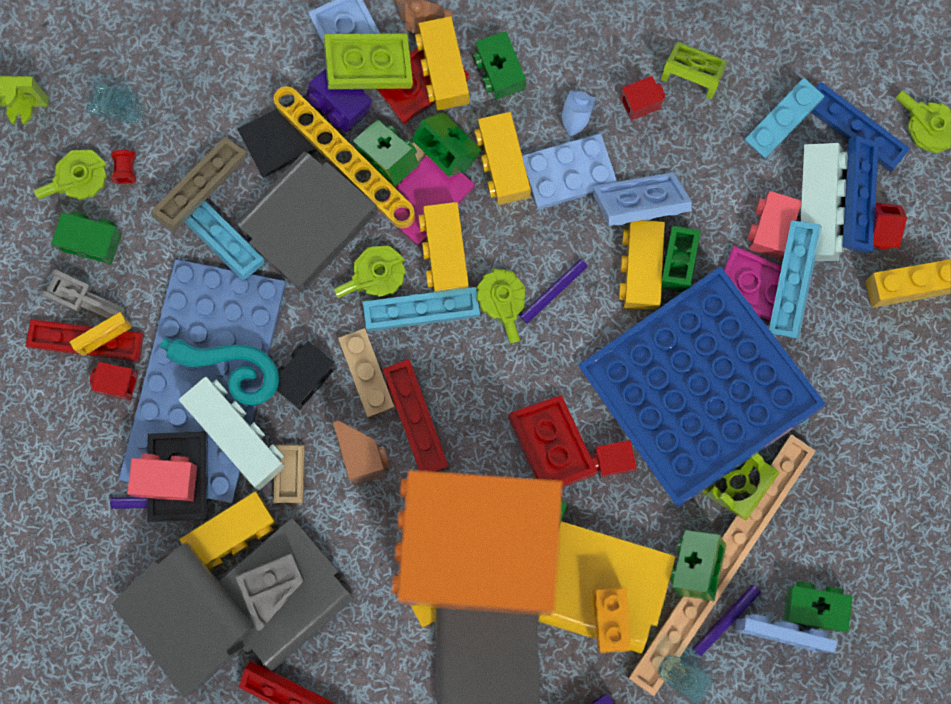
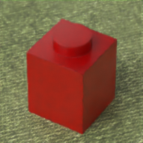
(642, 97)
(888, 225)
(113, 381)
(614, 459)

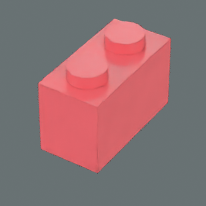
(773, 225)
(161, 478)

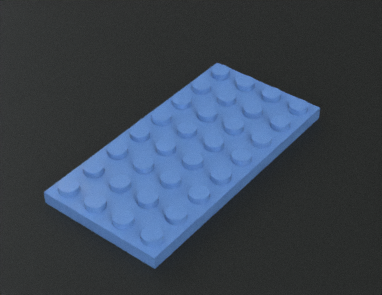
(208, 311)

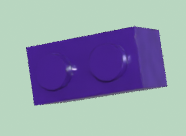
(341, 106)

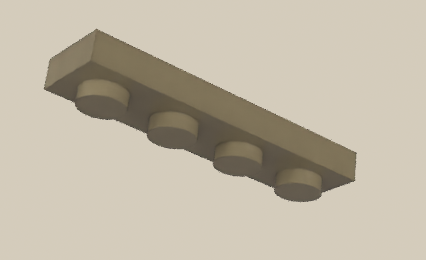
(198, 184)

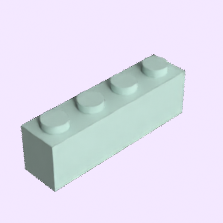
(823, 195)
(232, 433)

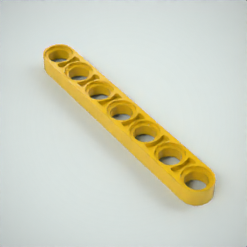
(340, 144)

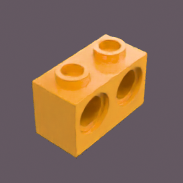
(611, 620)

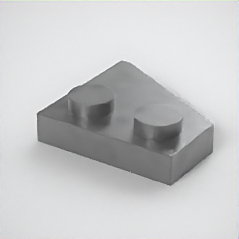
(269, 587)

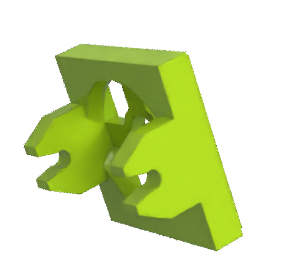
(693, 71)
(17, 104)
(745, 507)

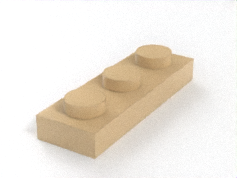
(366, 373)

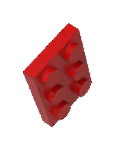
(410, 102)
(552, 442)

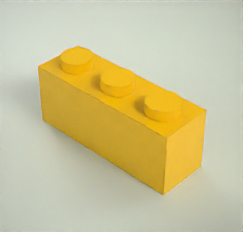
(442, 63)
(502, 158)
(444, 247)
(642, 265)
(909, 283)
(231, 530)

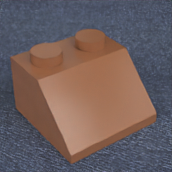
(361, 455)

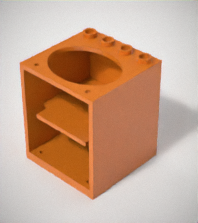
(478, 543)

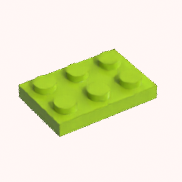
(367, 61)

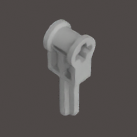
(77, 295)

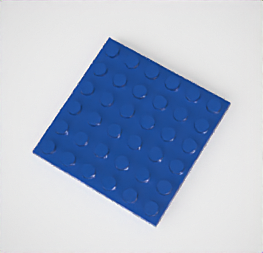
(701, 386)

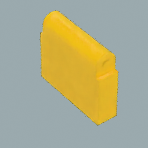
(600, 562)

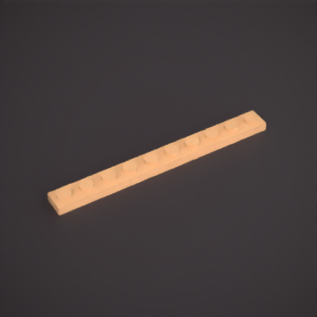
(740, 539)

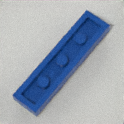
(851, 122)
(860, 194)

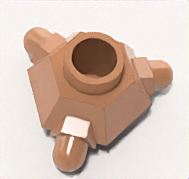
(419, 11)

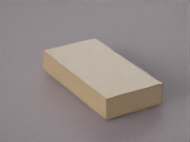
(290, 481)

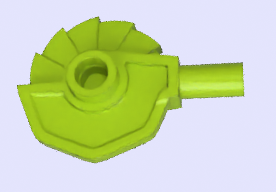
(928, 124)
(76, 174)
(376, 271)
(502, 298)

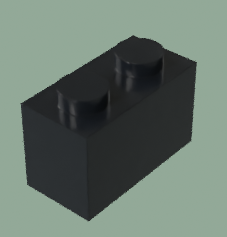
(304, 374)

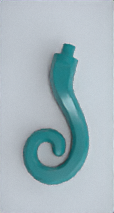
(191, 356)

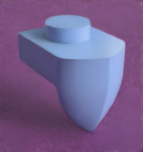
(577, 111)

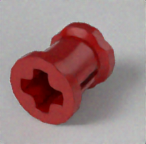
(123, 167)

